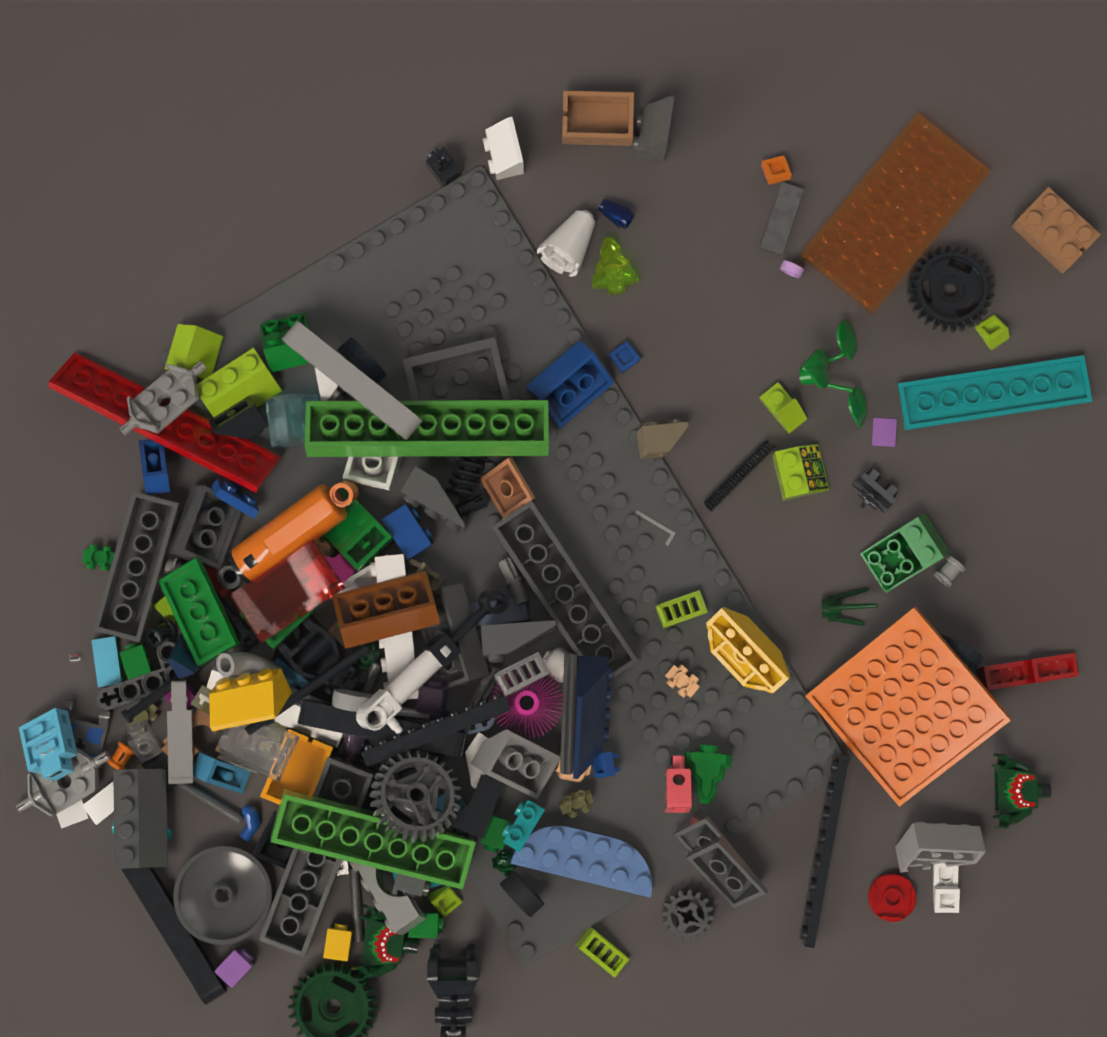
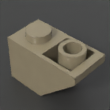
(659, 439)

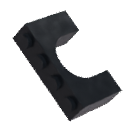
(479, 813)

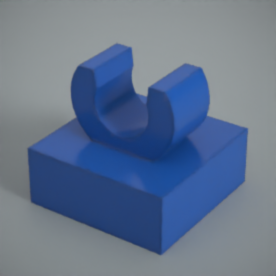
(604, 765)

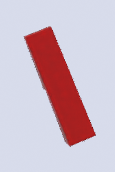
(1028, 671)

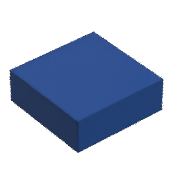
(624, 357)

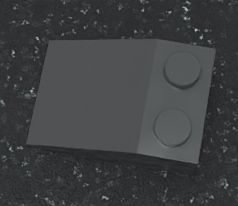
(654, 130)

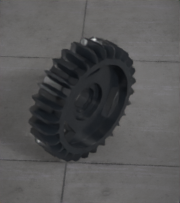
(968, 286)

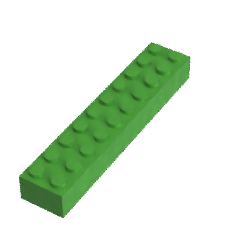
(446, 429)

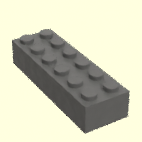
(137, 567)

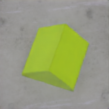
(194, 345)

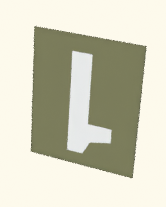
(201, 700)

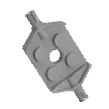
(174, 384)
(53, 797)

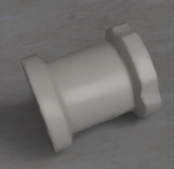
(949, 571)

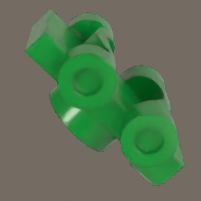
(93, 557)

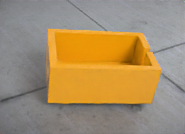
(301, 770)

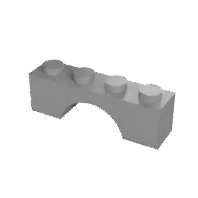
(401, 912)

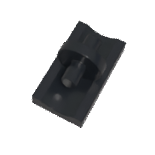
(873, 493)

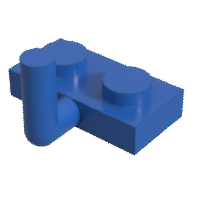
(229, 493)

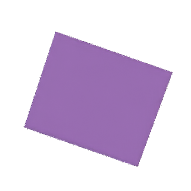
(884, 432)

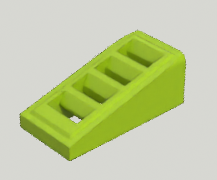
(662, 614)
(585, 940)

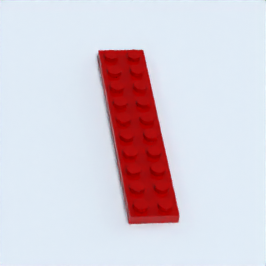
(187, 434)

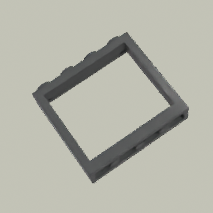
(452, 354)

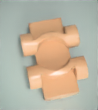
(678, 678)

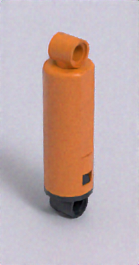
(287, 532)

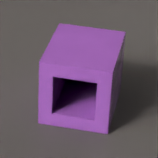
(235, 967)

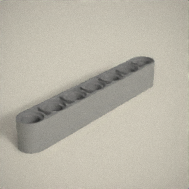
(352, 380)

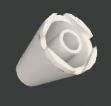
(568, 243)

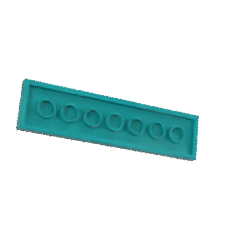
(994, 392)

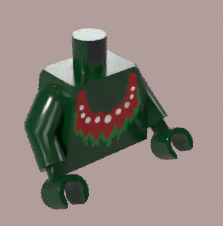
(1015, 790)
(381, 947)

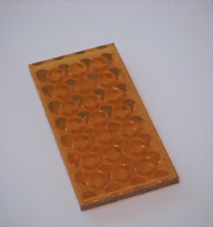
(895, 213)

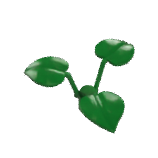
(816, 371)

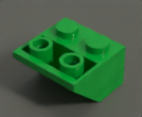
(277, 352)

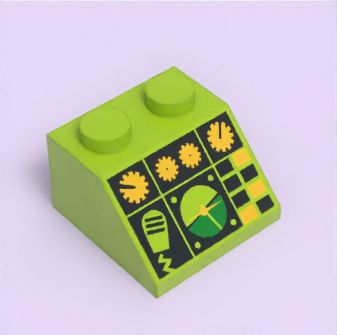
(800, 471)

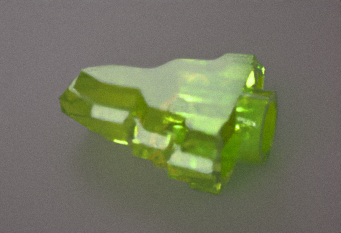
(613, 269)

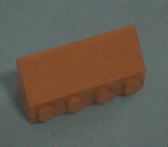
(385, 609)

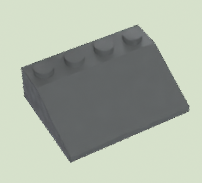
(506, 640)

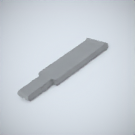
(179, 736)

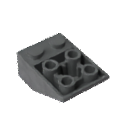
(426, 492)

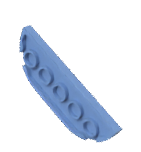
(586, 859)

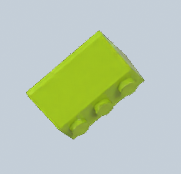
(236, 381)

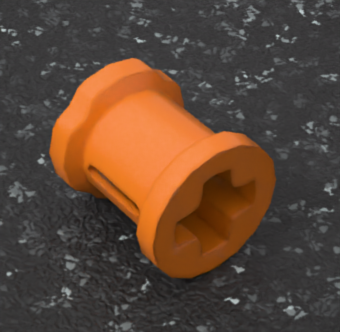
(122, 748)

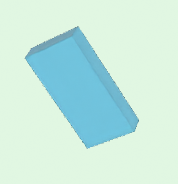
(107, 661)

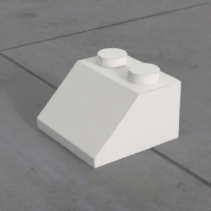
(504, 149)
(373, 471)

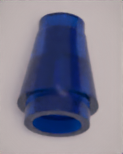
(618, 214)

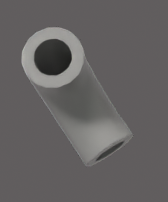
(243, 662)

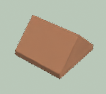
(507, 487)

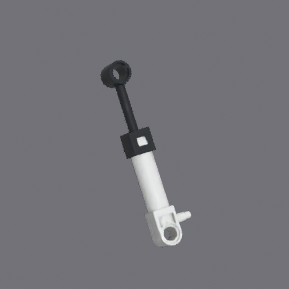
(436, 655)

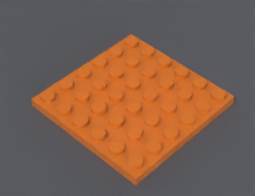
(908, 706)

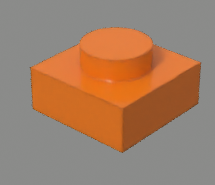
(776, 170)

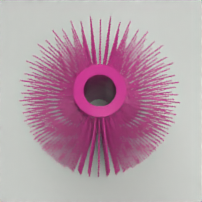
(536, 710)

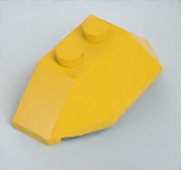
(746, 651)

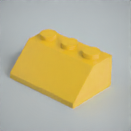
(248, 698)

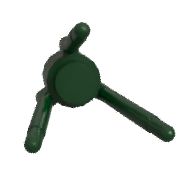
(832, 607)

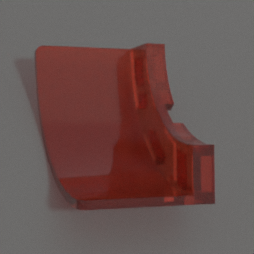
(287, 590)

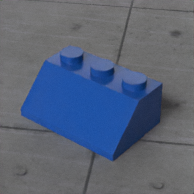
(570, 383)

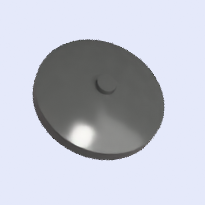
(222, 895)

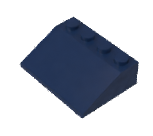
(591, 711)

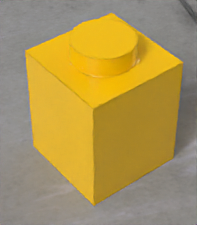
(338, 942)

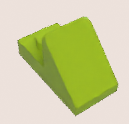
(783, 408)

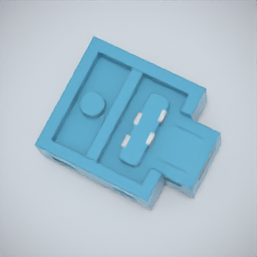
(49, 744)

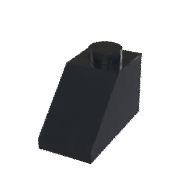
(239, 420)

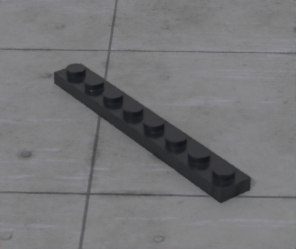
(822, 860)

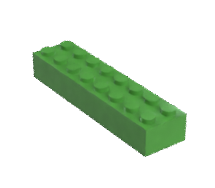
(357, 837)

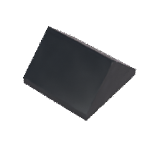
(269, 851)

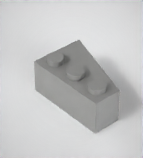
(938, 844)

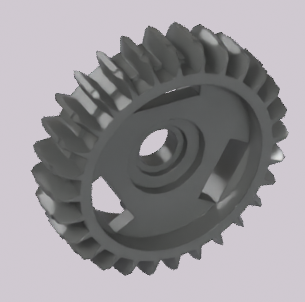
(422, 813)

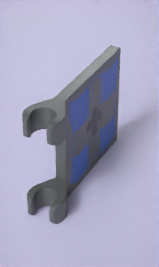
(87, 735)

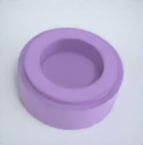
(791, 269)

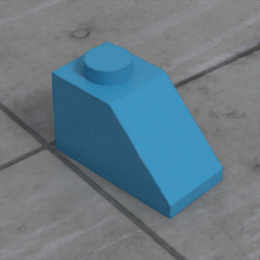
(220, 773)

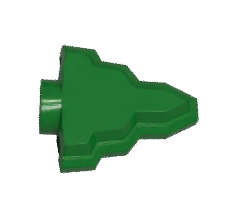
(707, 769)

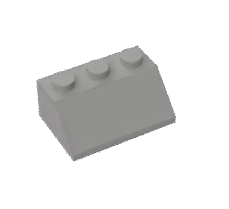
(516, 762)

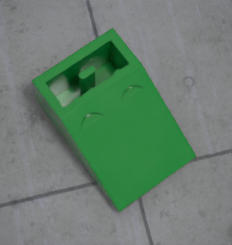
(359, 535)
(905, 553)

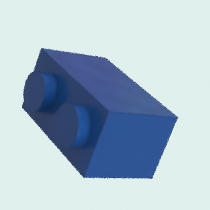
(154, 467)
(407, 532)

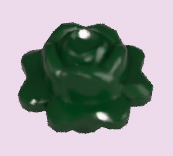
(365, 662)
(502, 862)

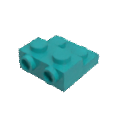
(518, 833)

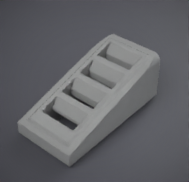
(518, 666)

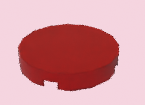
(892, 897)

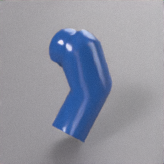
(252, 820)

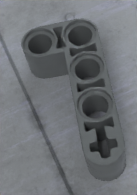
(141, 683)

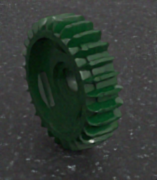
(322, 989)

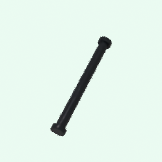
(153, 697)

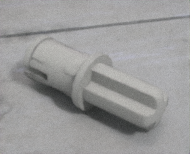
(513, 581)

